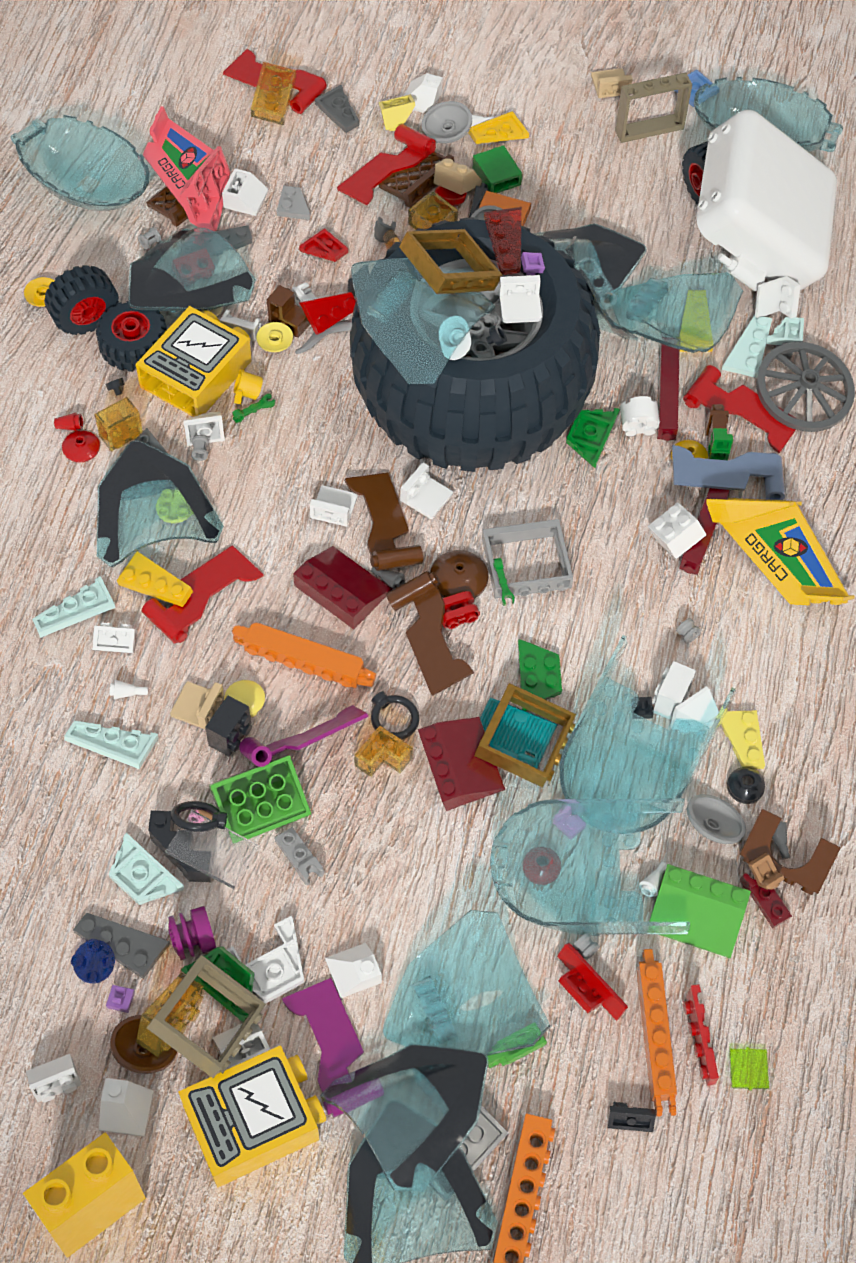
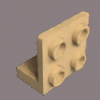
(609, 82)
(197, 704)

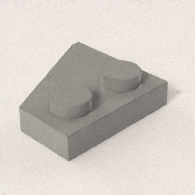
(292, 204)

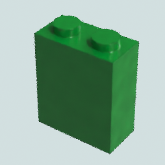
(497, 169)

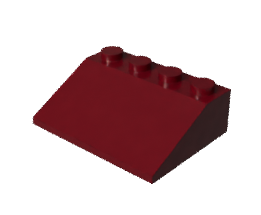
(340, 586)
(456, 770)

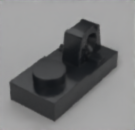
(631, 1118)

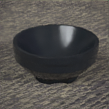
(745, 793)

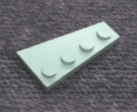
(750, 348)
(84, 605)
(112, 742)

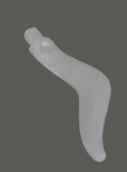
(314, 339)

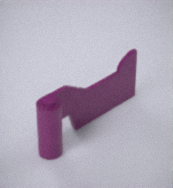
(262, 755)
(332, 1031)

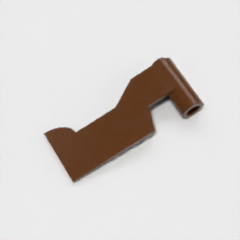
(387, 522)
(426, 633)

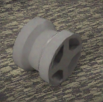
(689, 630)
(586, 946)

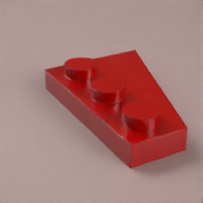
(327, 311)

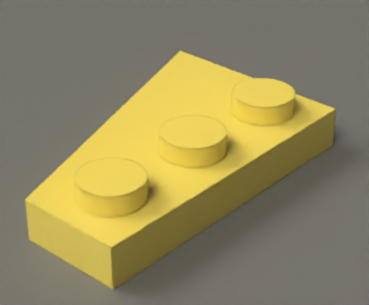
(745, 737)

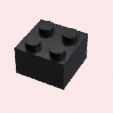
(228, 726)

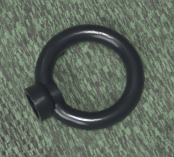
(381, 701)
(218, 818)

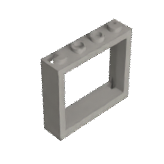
(528, 532)

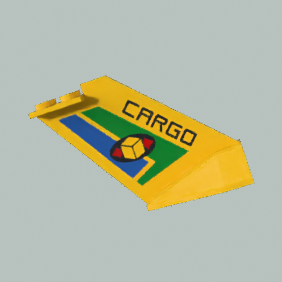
(781, 547)

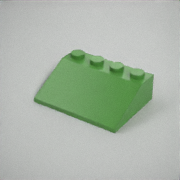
(261, 798)
(708, 904)

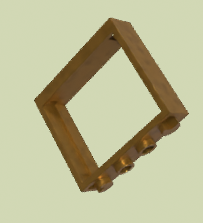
(485, 273)
(536, 705)

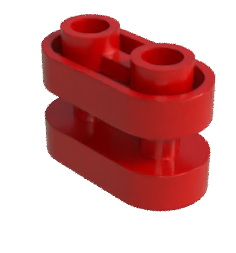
(459, 610)

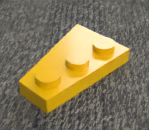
(499, 129)

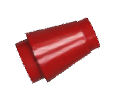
(69, 422)

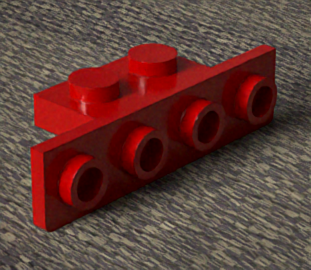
(587, 985)

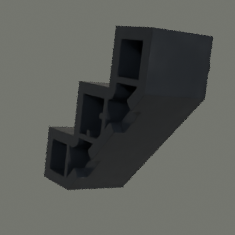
(162, 834)

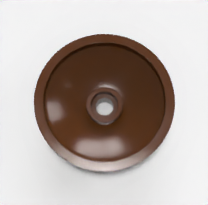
(452, 581)
(127, 1051)

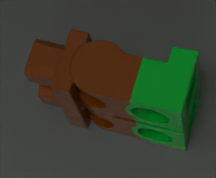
(718, 440)

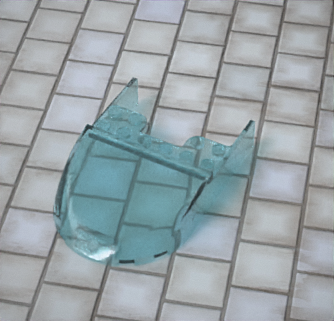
(628, 756)
(563, 865)

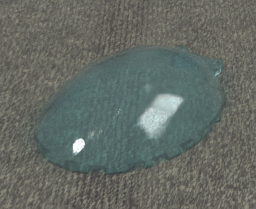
(791, 112)
(82, 163)

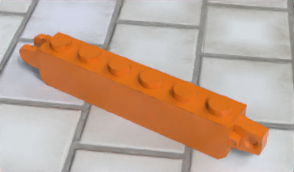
(304, 655)
(656, 1033)

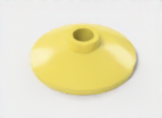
(274, 337)

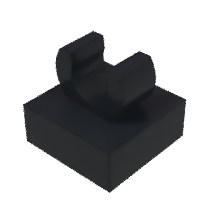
(644, 707)

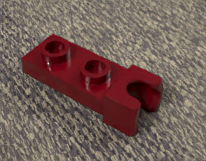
(767, 901)

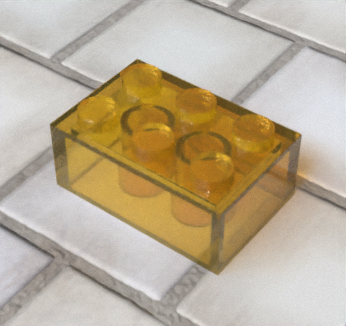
(273, 93)
(182, 1013)

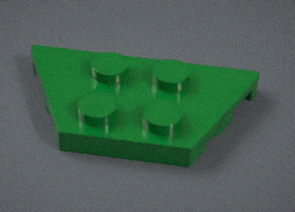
(591, 433)
(539, 670)
(235, 969)

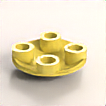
(247, 693)

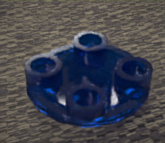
(93, 961)

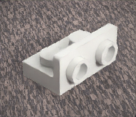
(113, 638)

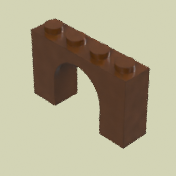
(809, 876)

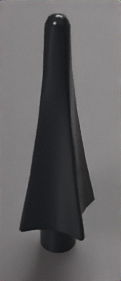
(479, 194)

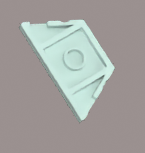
(141, 873)

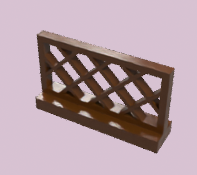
(417, 190)
(175, 214)

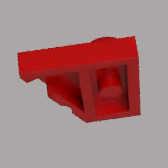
(324, 246)

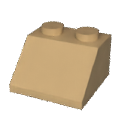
(455, 176)

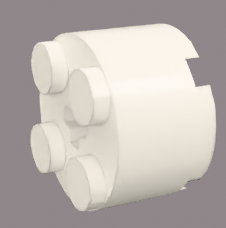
(640, 416)

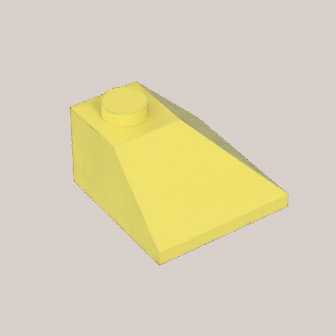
(396, 111)

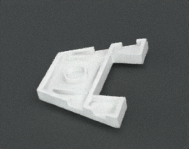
(278, 969)

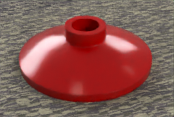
(82, 451)

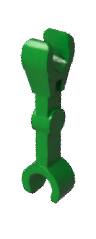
(239, 414)
(506, 593)

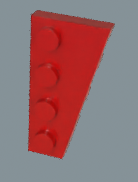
(701, 1033)

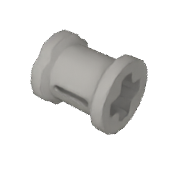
(155, 237)
(200, 448)

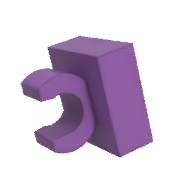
(532, 263)
(120, 998)

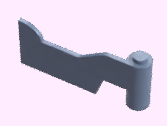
(729, 474)

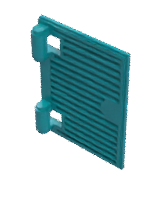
(519, 733)

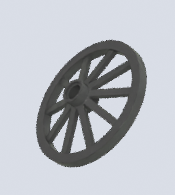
(806, 383)

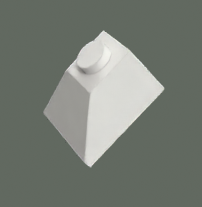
(425, 91)
(205, 425)
(698, 707)
(354, 970)
(125, 1107)

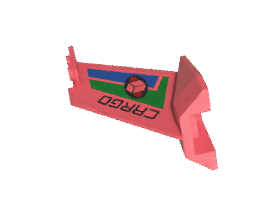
(189, 170)

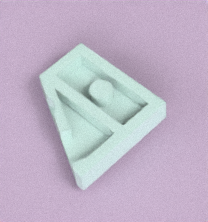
(788, 331)

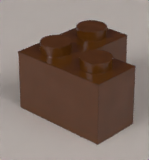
(283, 310)

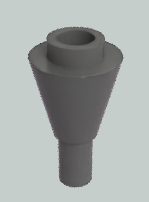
(391, 578)
(780, 840)

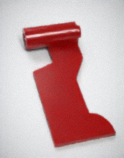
(248, 71)
(362, 182)
(739, 402)
(205, 583)

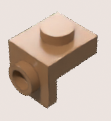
(765, 872)

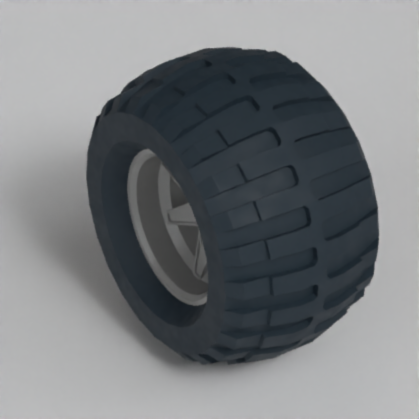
(488, 404)

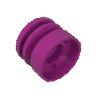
(191, 933)

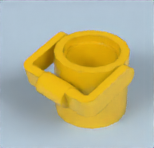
(247, 385)

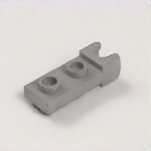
(298, 855)

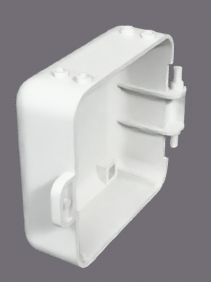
(766, 203)

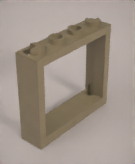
(657, 125)
(231, 990)

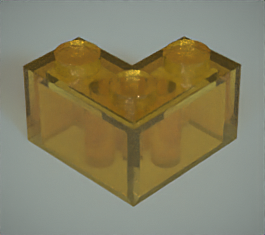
(380, 749)

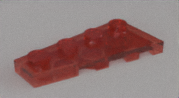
(505, 236)

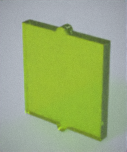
(749, 1068)

